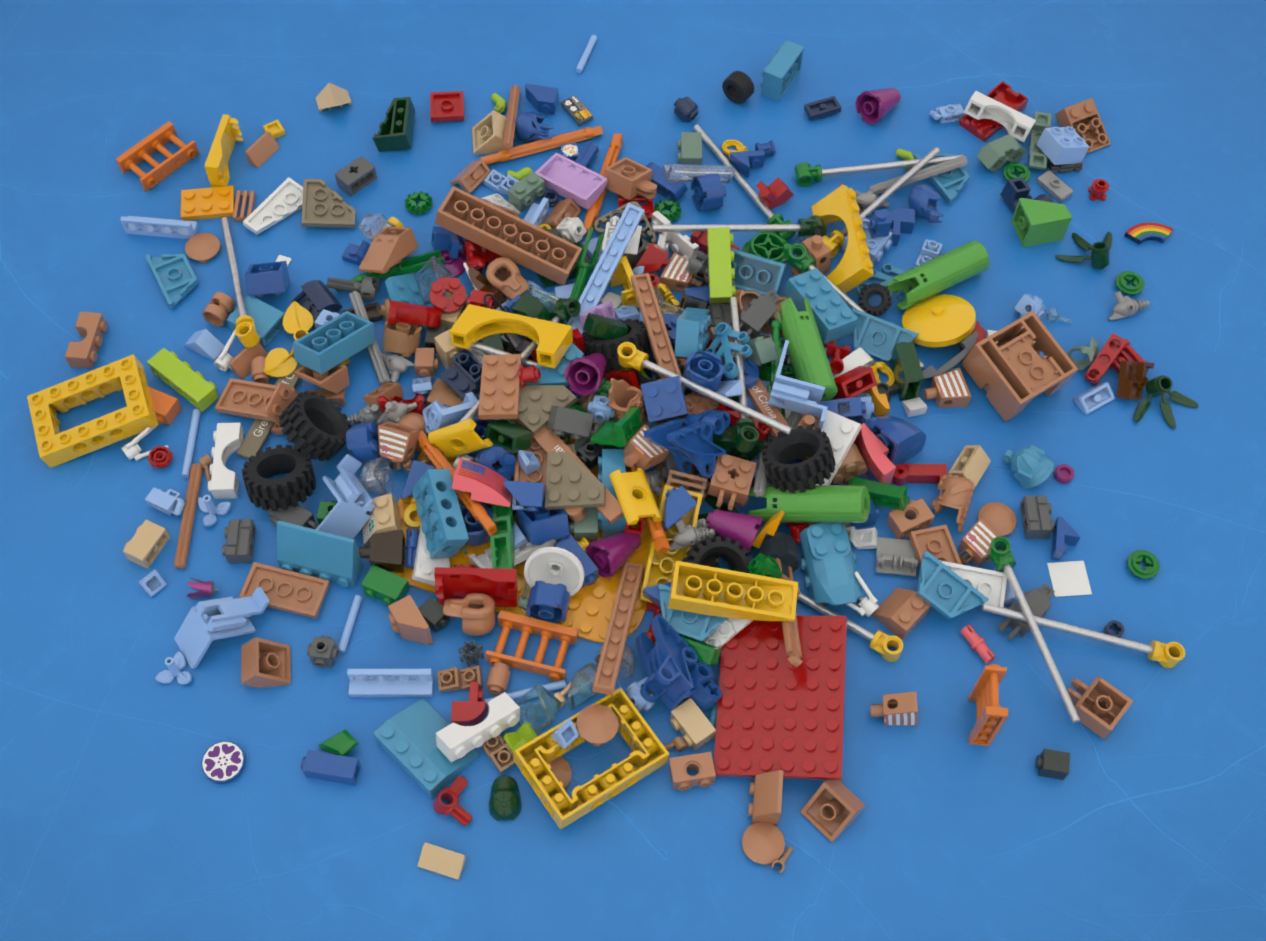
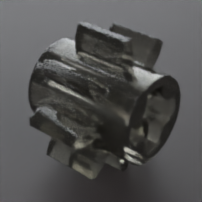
(474, 649)

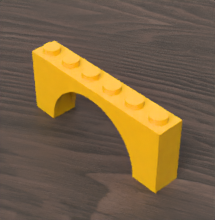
(856, 263)
(479, 322)

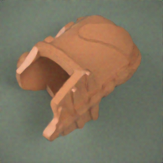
(624, 397)
(956, 495)

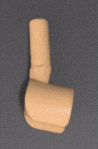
(560, 695)

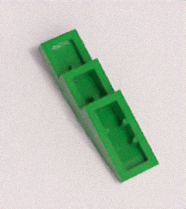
(504, 539)

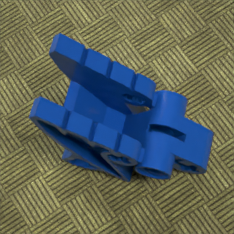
(693, 440)
(669, 672)

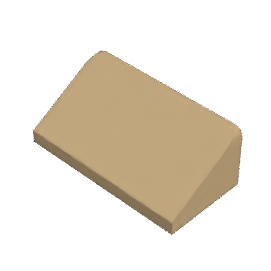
(441, 861)

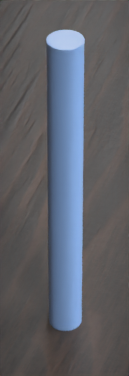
(191, 443)
(518, 694)

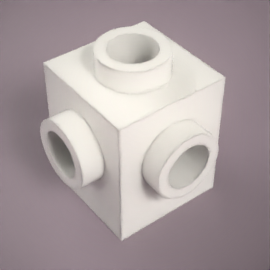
(571, 229)

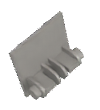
(895, 557)

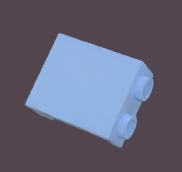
(441, 417)

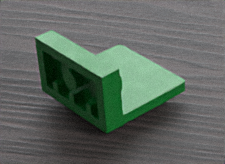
(619, 432)

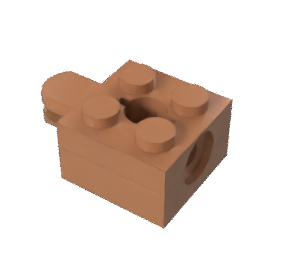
(630, 179)

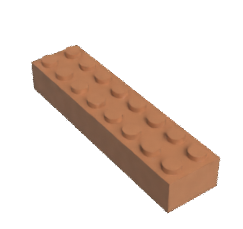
(508, 235)

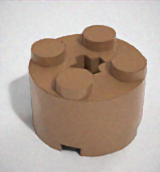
(401, 338)
(851, 466)

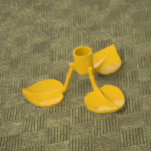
(297, 322)

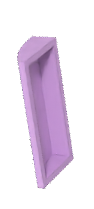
(572, 180)

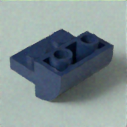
(316, 298)
(464, 374)

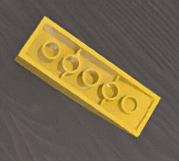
(660, 565)
(731, 593)

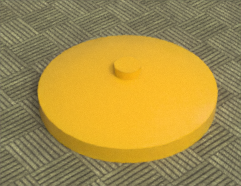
(940, 320)

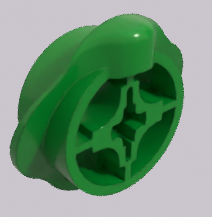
(768, 245)

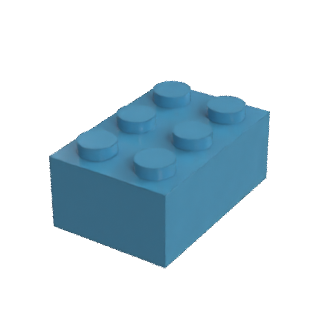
(782, 70)
(692, 332)

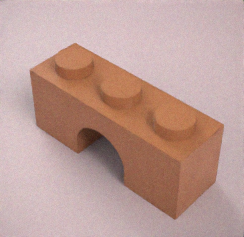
(84, 353)

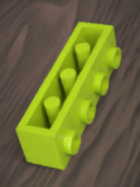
(720, 265)
(183, 379)

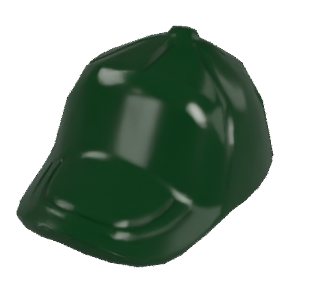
(504, 799)

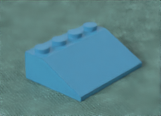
(318, 554)
(412, 744)

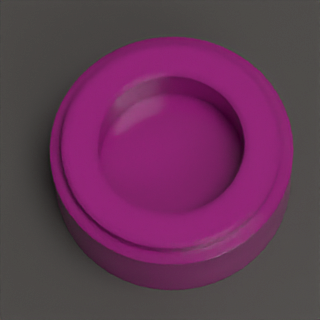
(1064, 474)

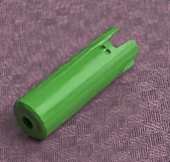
(940, 273)
(806, 347)
(818, 505)

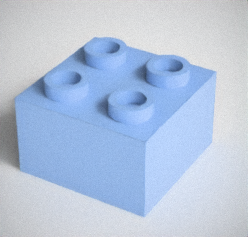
(1062, 145)

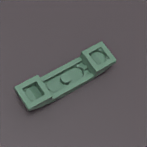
(1036, 157)

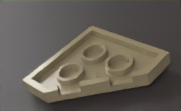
(325, 207)
(536, 403)
(571, 484)

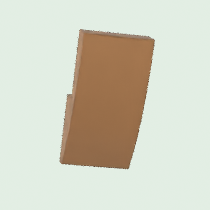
(459, 680)
(499, 753)

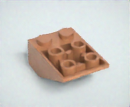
(1086, 122)
(388, 249)

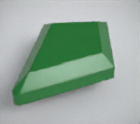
(339, 744)

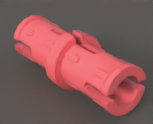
(978, 644)

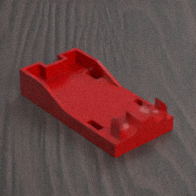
(983, 128)
(495, 582)

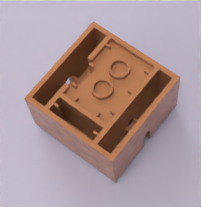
(1012, 368)

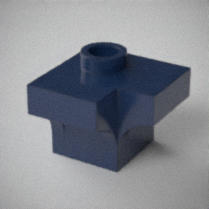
(1014, 190)

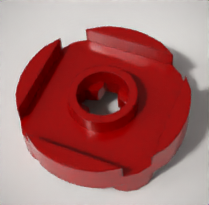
(451, 285)

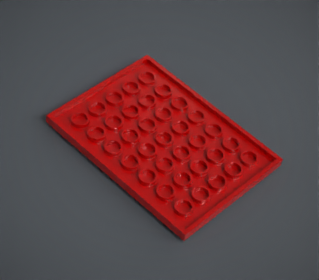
(779, 712)

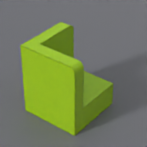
(520, 737)

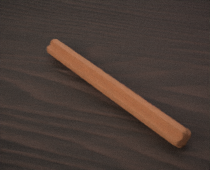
(511, 117)
(188, 516)

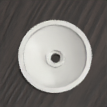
(541, 567)

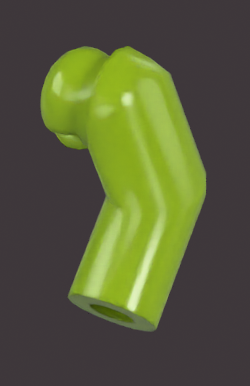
(500, 103)
(906, 155)
(520, 174)

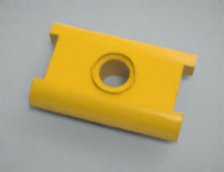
(458, 439)
(635, 496)

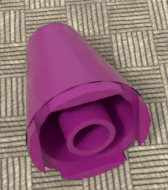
(876, 103)
(586, 373)
(735, 526)
(612, 552)

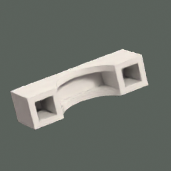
(984, 107)
(224, 482)
(458, 740)

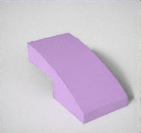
(605, 309)

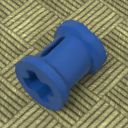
(770, 148)

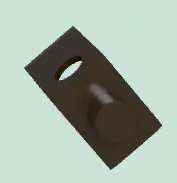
(386, 551)

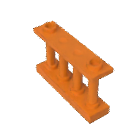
(151, 144)
(530, 626)
(989, 713)

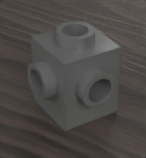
(323, 651)

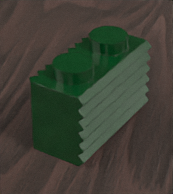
(603, 327)
(508, 436)

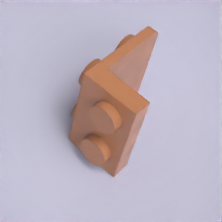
(278, 403)

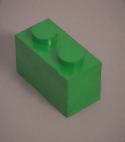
(384, 586)

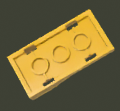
(221, 150)

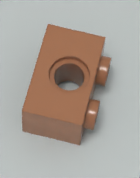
(902, 526)
(700, 762)

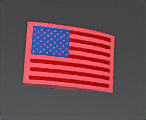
(875, 455)
(482, 483)

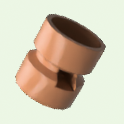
(218, 309)

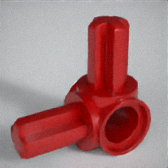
(451, 794)

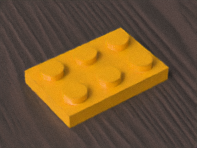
(207, 203)

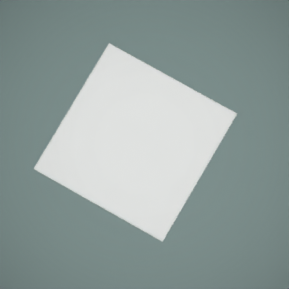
(1069, 578)

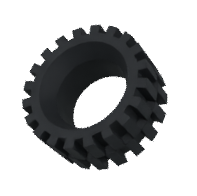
(608, 348)
(315, 425)
(793, 446)
(283, 490)
(723, 548)

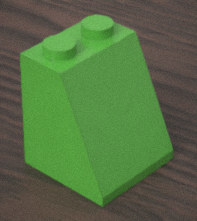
(1040, 221)

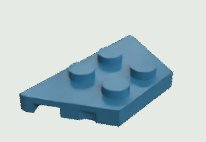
(949, 182)
(173, 276)
(404, 289)
(879, 336)
(556, 375)
(945, 588)
(688, 624)

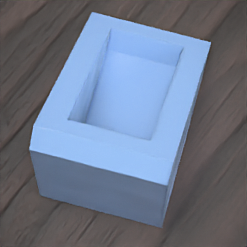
(205, 344)

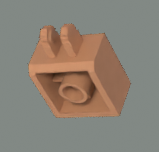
(731, 480)
(1099, 705)

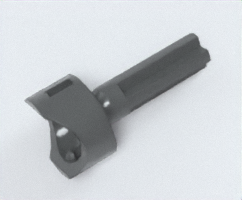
(699, 265)
(366, 288)

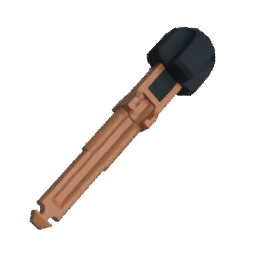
(785, 552)

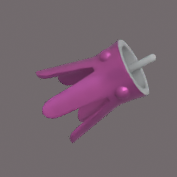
(207, 587)

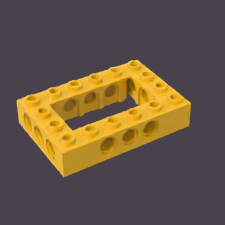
(60, 447)
(646, 758)

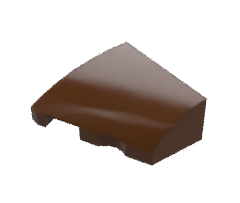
(482, 285)
(1132, 379)

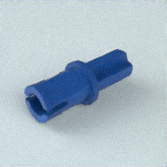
(411, 547)

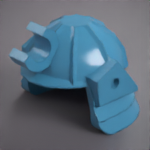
(1029, 465)

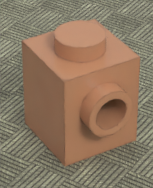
(425, 362)

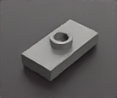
(1054, 186)

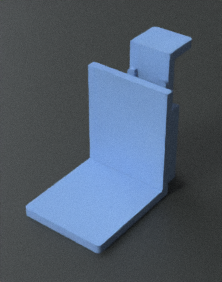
(797, 394)
(353, 501)
(217, 620)

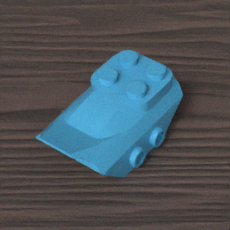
(829, 564)

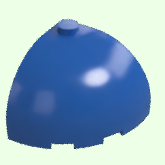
(899, 436)

